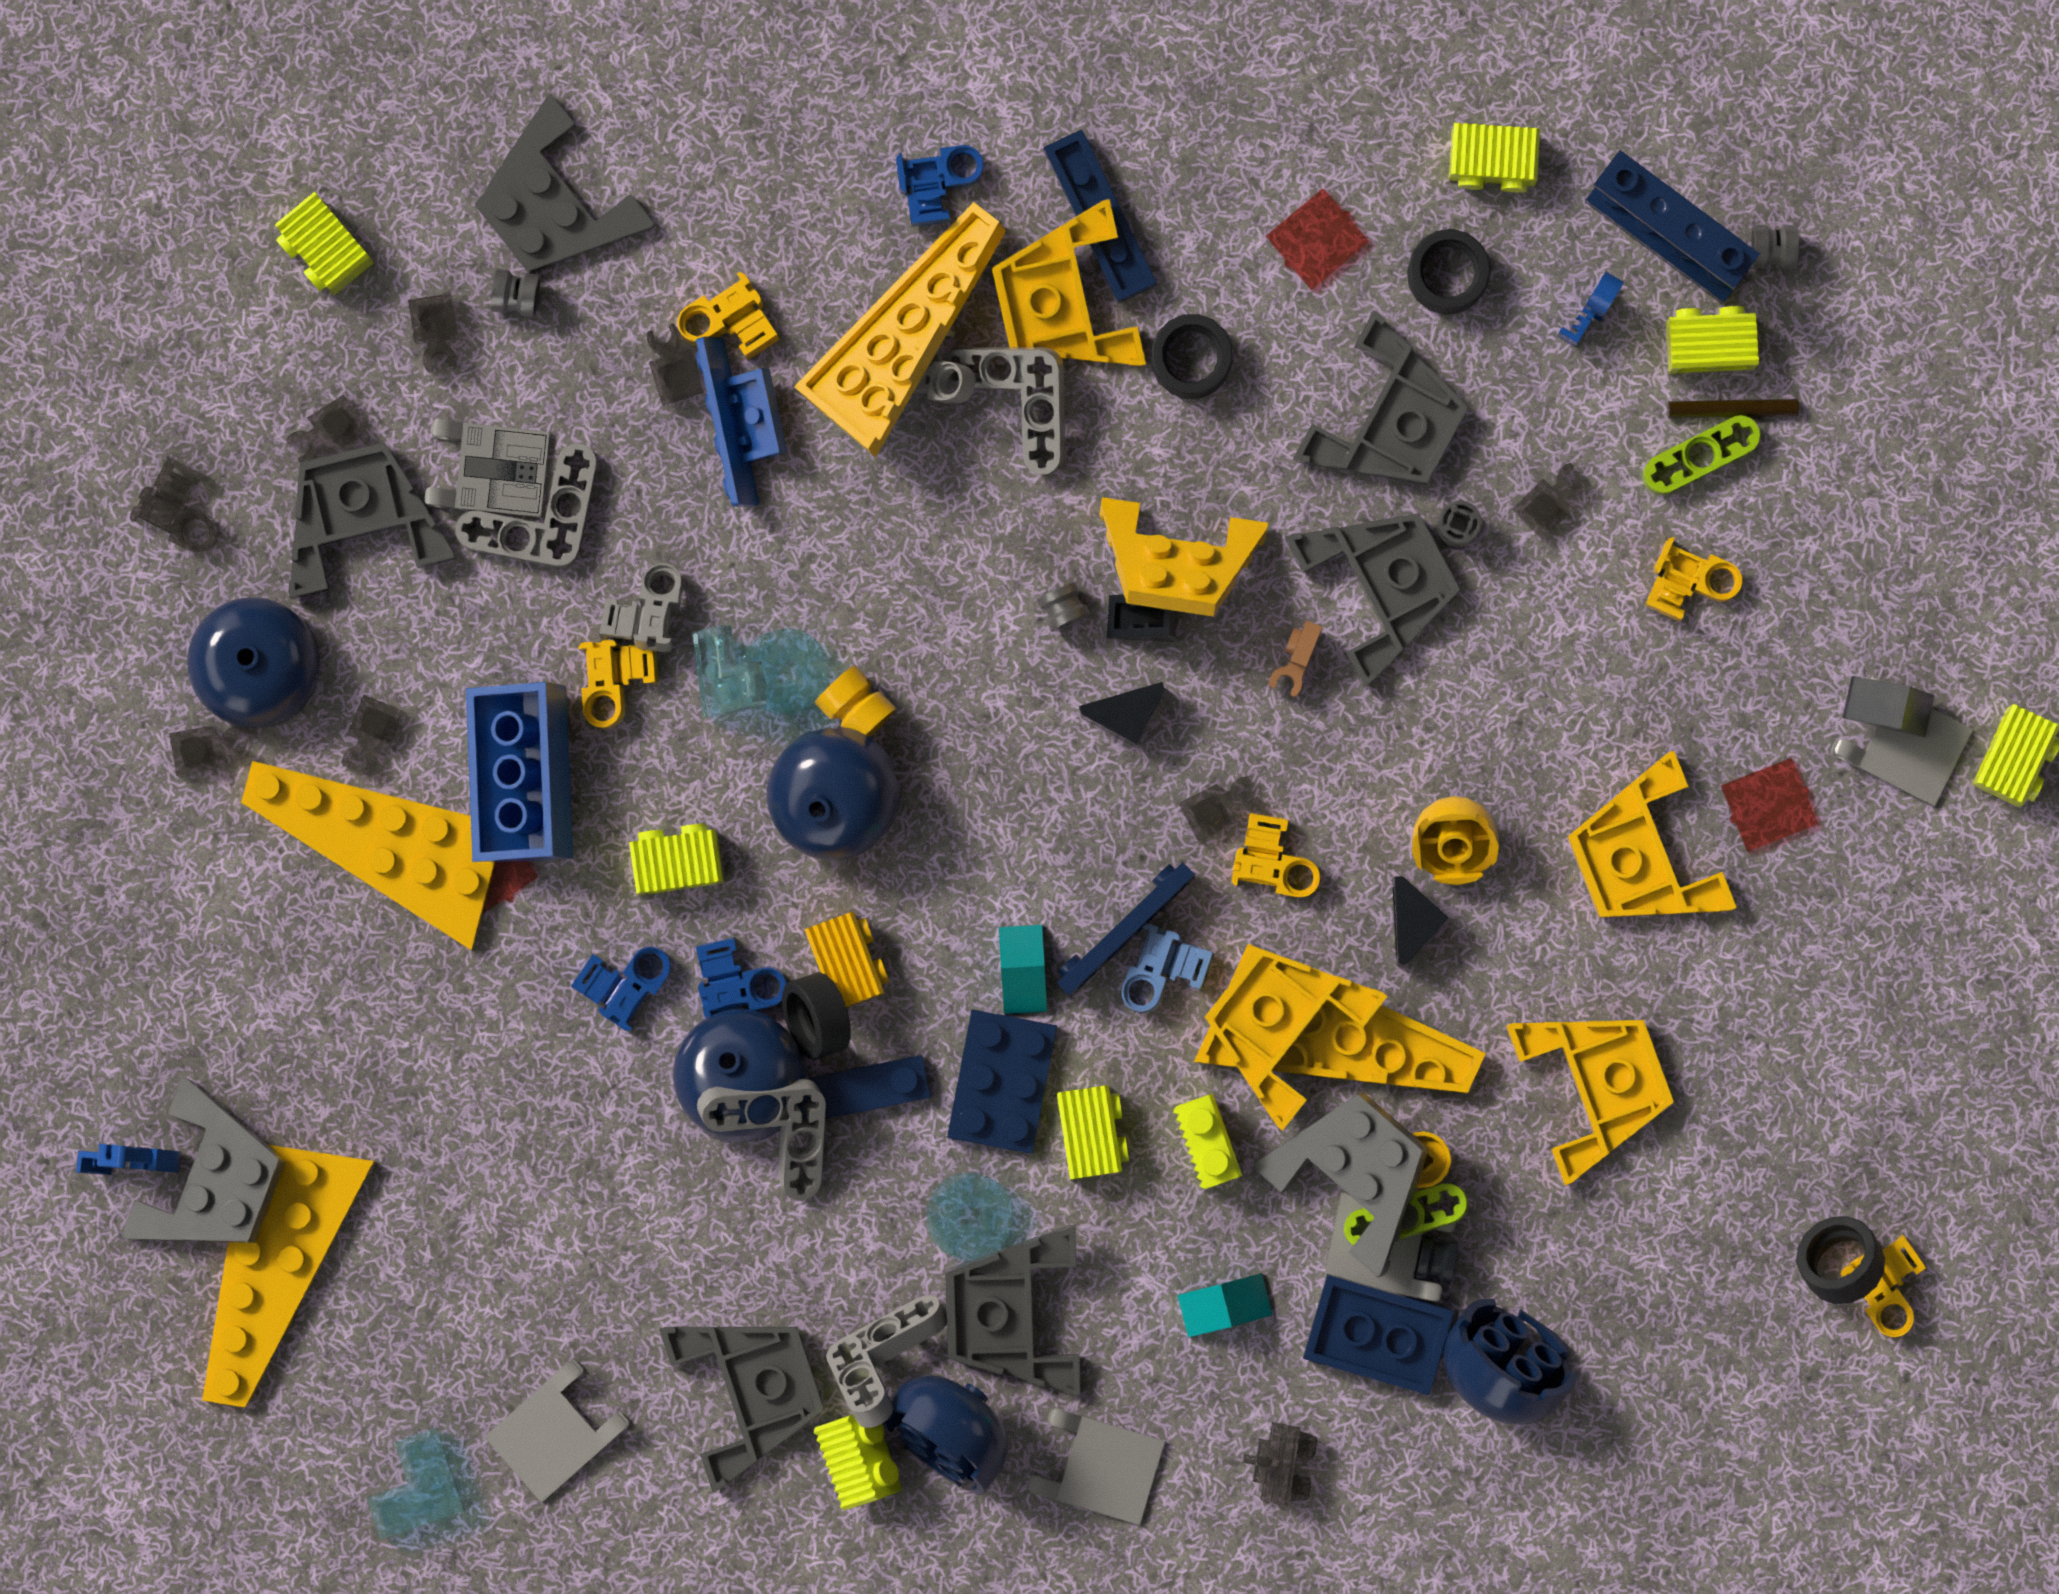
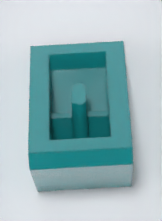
(1022, 969)
(1224, 1305)

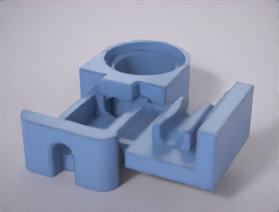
(1165, 959)

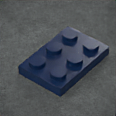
(1002, 1081)
(1378, 1334)

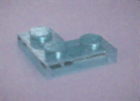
(722, 683)
(429, 1491)

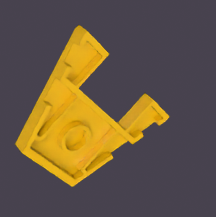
(1046, 300)
(1173, 571)
(1627, 861)
(1268, 1011)
(1614, 1077)

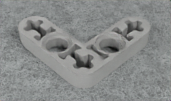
(1024, 378)
(540, 533)
(791, 1124)
(910, 1326)

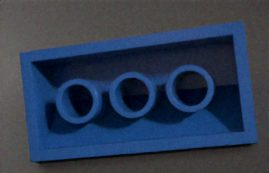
(519, 772)

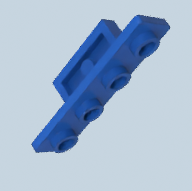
(743, 419)

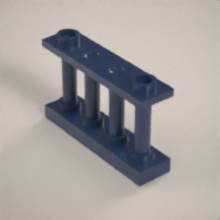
(1671, 227)

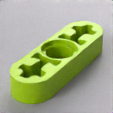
(1724, 430)
(1440, 1217)

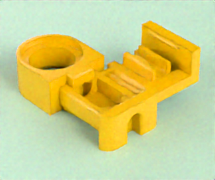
(739, 314)
(1680, 576)
(612, 669)
(1262, 862)
(1895, 1268)

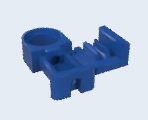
(927, 182)
(1595, 307)
(726, 983)
(620, 994)
(115, 1157)

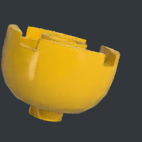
(1455, 840)

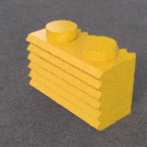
(845, 958)

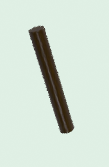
(1733, 408)

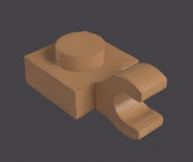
(1301, 647)

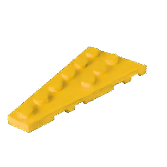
(884, 355)
(391, 843)
(1384, 1051)
(271, 1277)

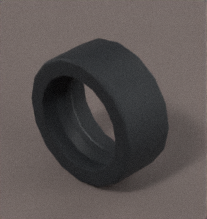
(1455, 239)
(1199, 324)
(816, 1015)
(1820, 1239)

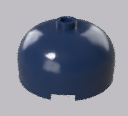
(277, 679)
(845, 775)
(762, 1060)
(1495, 1382)
(950, 1430)

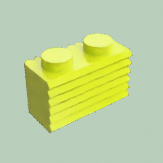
(1494, 156)
(323, 244)
(1712, 341)
(2017, 756)
(676, 860)
(1091, 1132)
(1207, 1141)
(857, 1461)

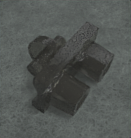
(1276, 1464)

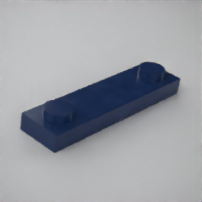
(1085, 187)
(1168, 885)
(872, 1087)

